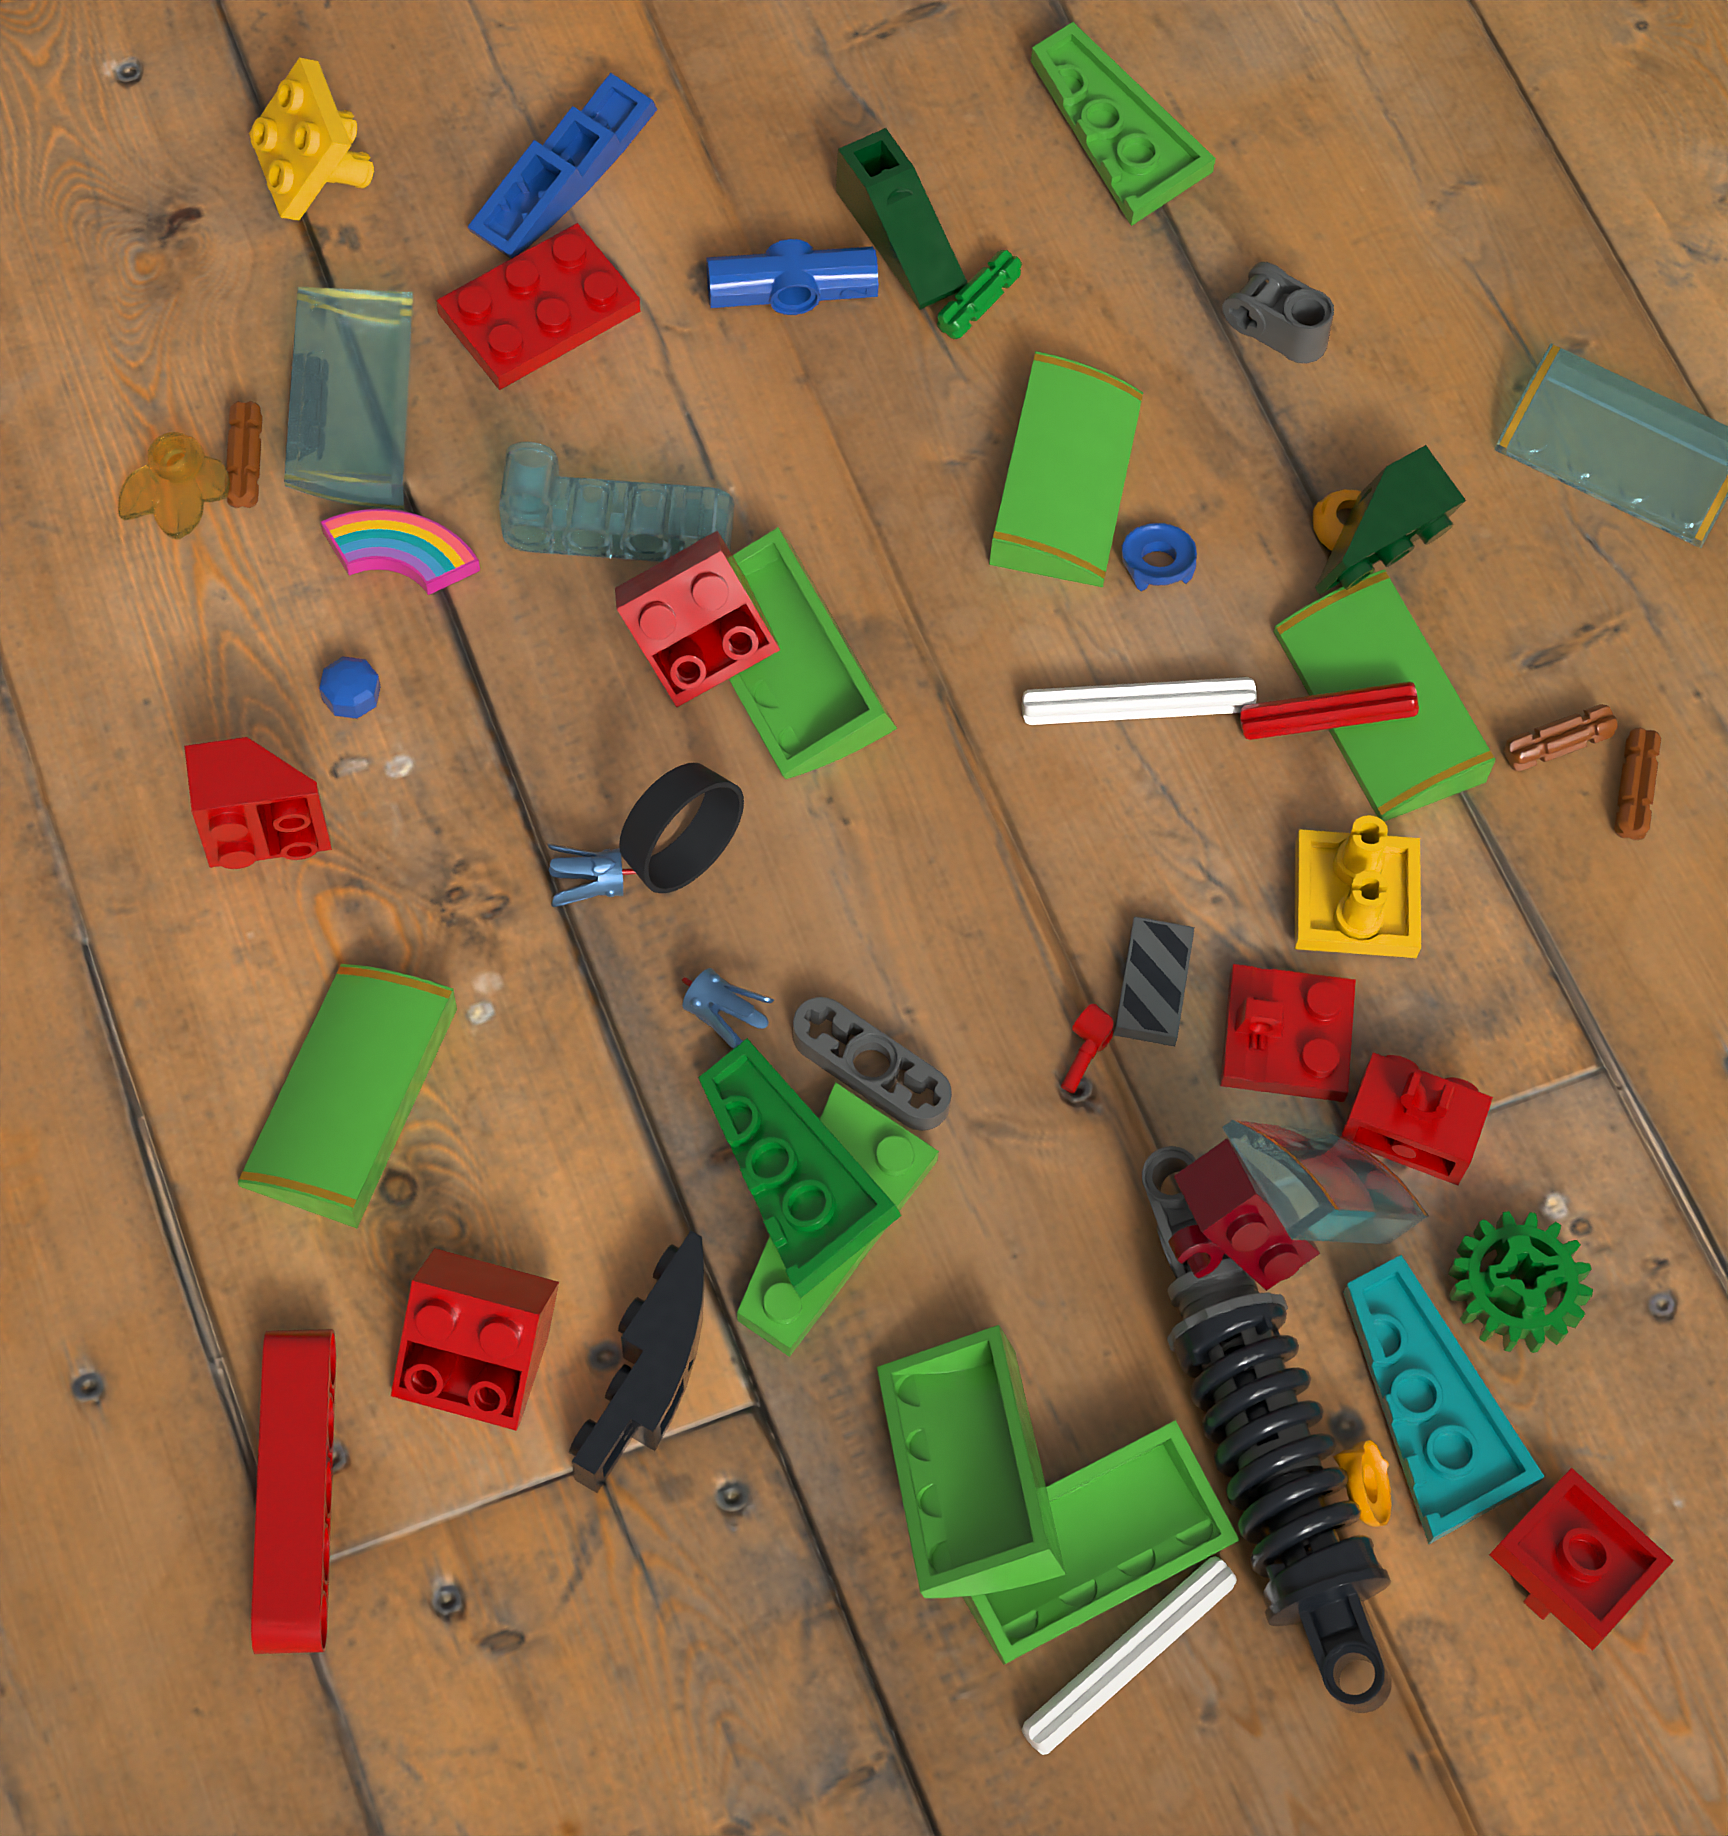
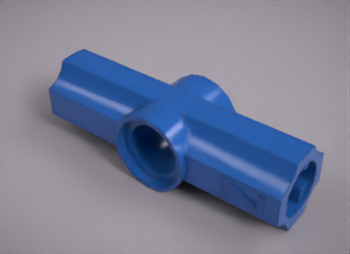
(792, 277)

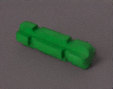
(979, 294)

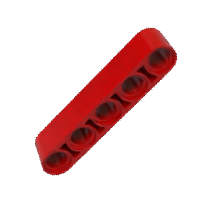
(294, 1492)

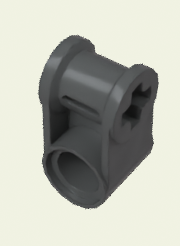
(1282, 312)

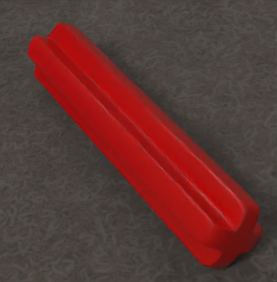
(1329, 710)

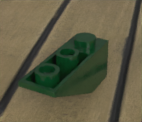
(898, 217)
(1398, 507)

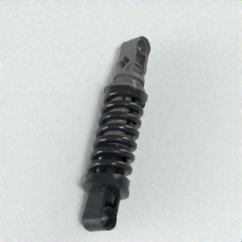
(1266, 1447)

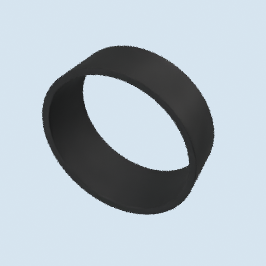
(698, 844)

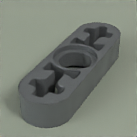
(918, 1073)

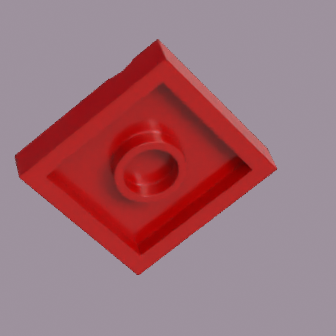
(1288, 1033)
(1580, 1559)

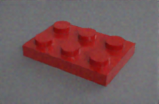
(538, 306)

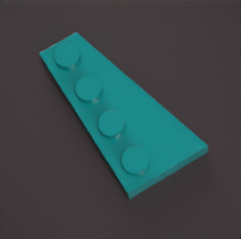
(1441, 1415)

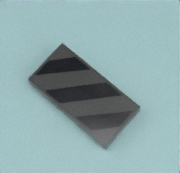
(1154, 981)

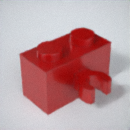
(1417, 1117)

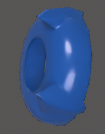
(1159, 538)

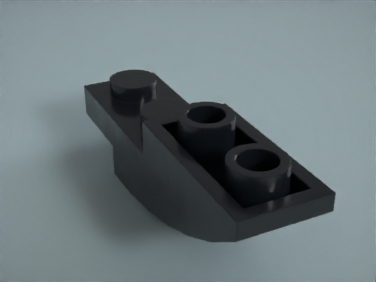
(662, 1344)

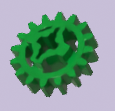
(1535, 1260)

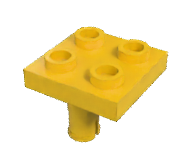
(306, 141)
(1358, 891)

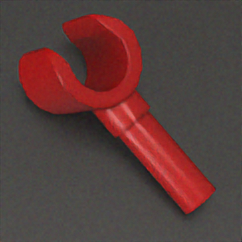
(1097, 1030)

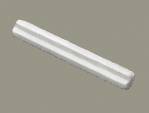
(1137, 700)
(1128, 1655)

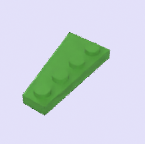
(1123, 130)
(898, 1166)

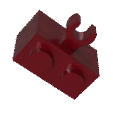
(1234, 1222)

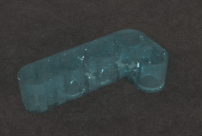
(603, 516)

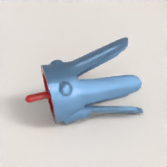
(599, 866)
(713, 994)

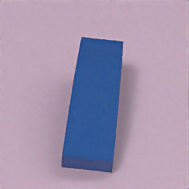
(564, 168)

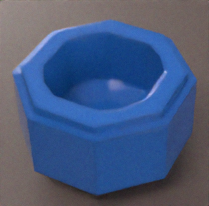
(350, 687)

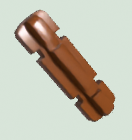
(244, 454)
(1560, 737)
(1637, 784)

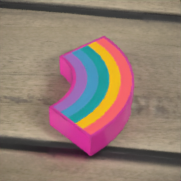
(400, 544)

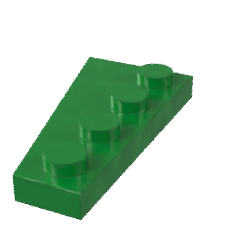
(801, 1177)

